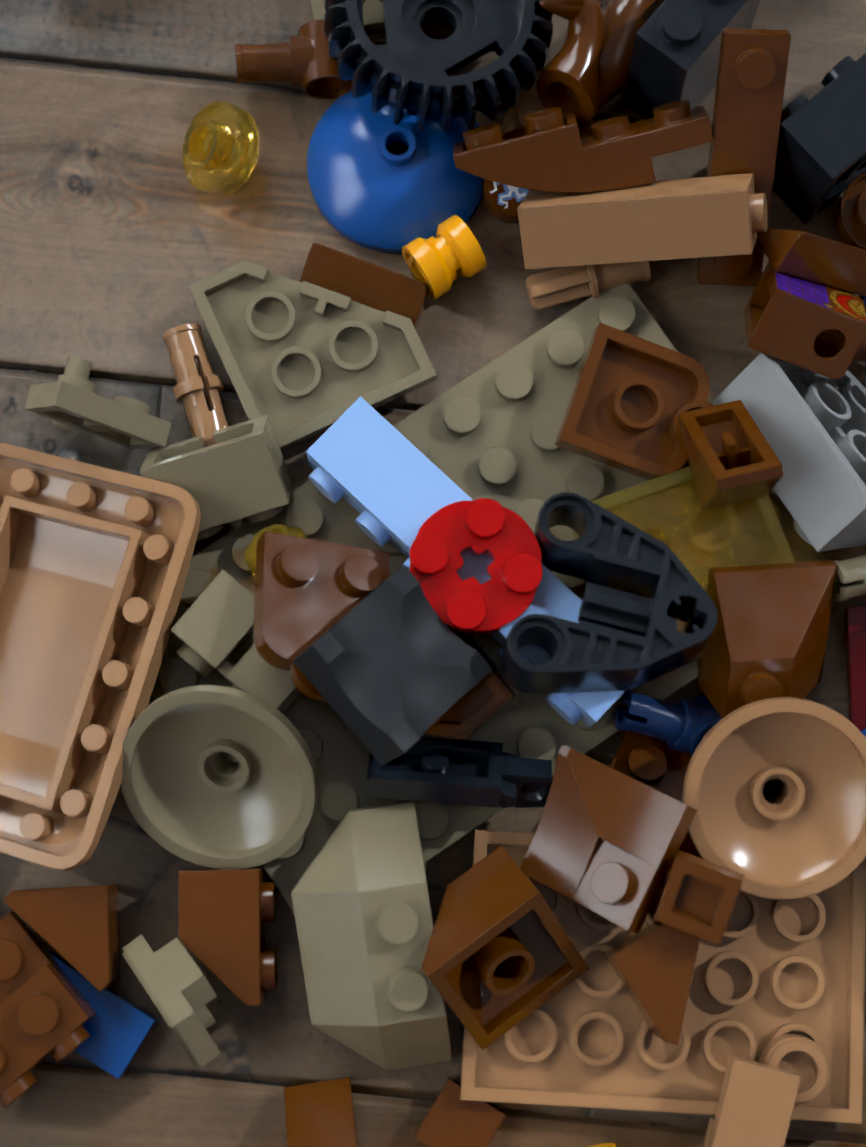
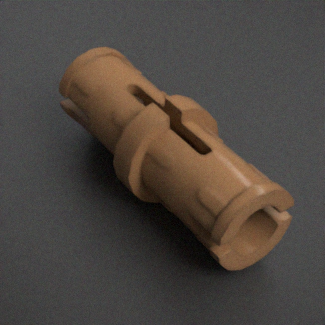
(196, 384)

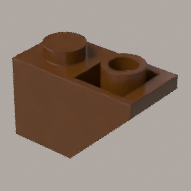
(225, 927)

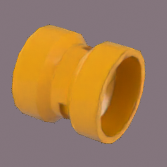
(441, 258)

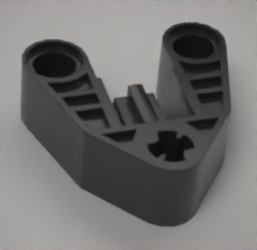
(625, 613)

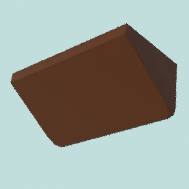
(815, 259)
(366, 282)

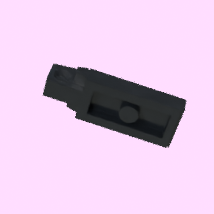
(461, 774)

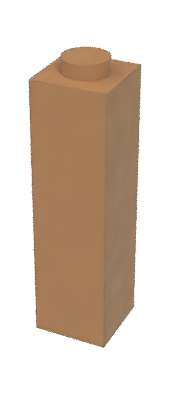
(642, 222)

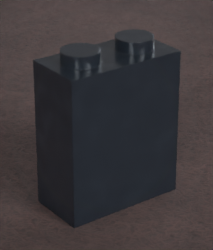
(680, 51)

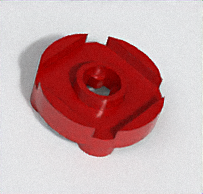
(486, 529)

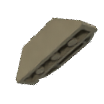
(365, 938)

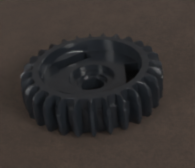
(415, 69)

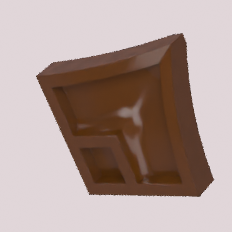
(605, 839)

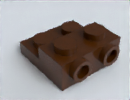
(38, 1009)

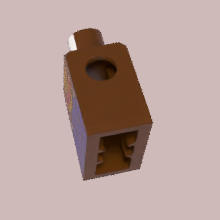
(806, 323)

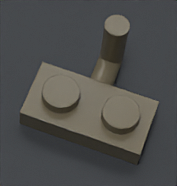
(76, 407)

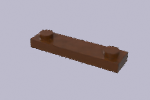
(746, 131)

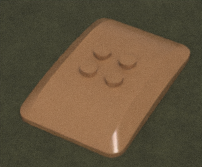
(83, 630)

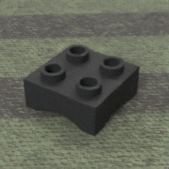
(391, 667)

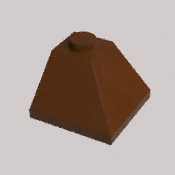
(766, 632)
(498, 949)

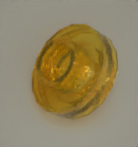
(220, 148)

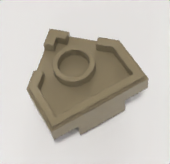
(178, 993)

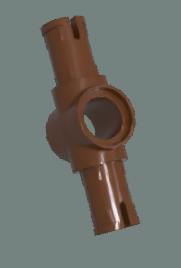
(301, 60)

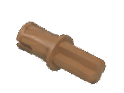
(578, 282)

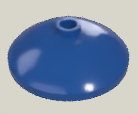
(382, 196)

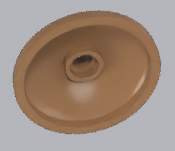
(812, 828)

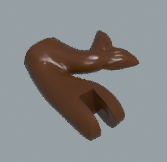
(593, 56)

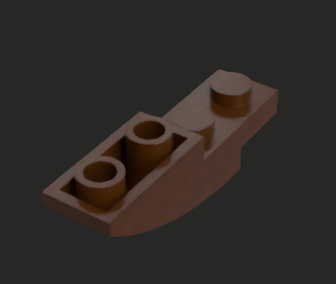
(555, 158)

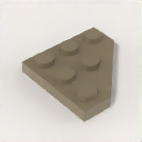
(306, 349)

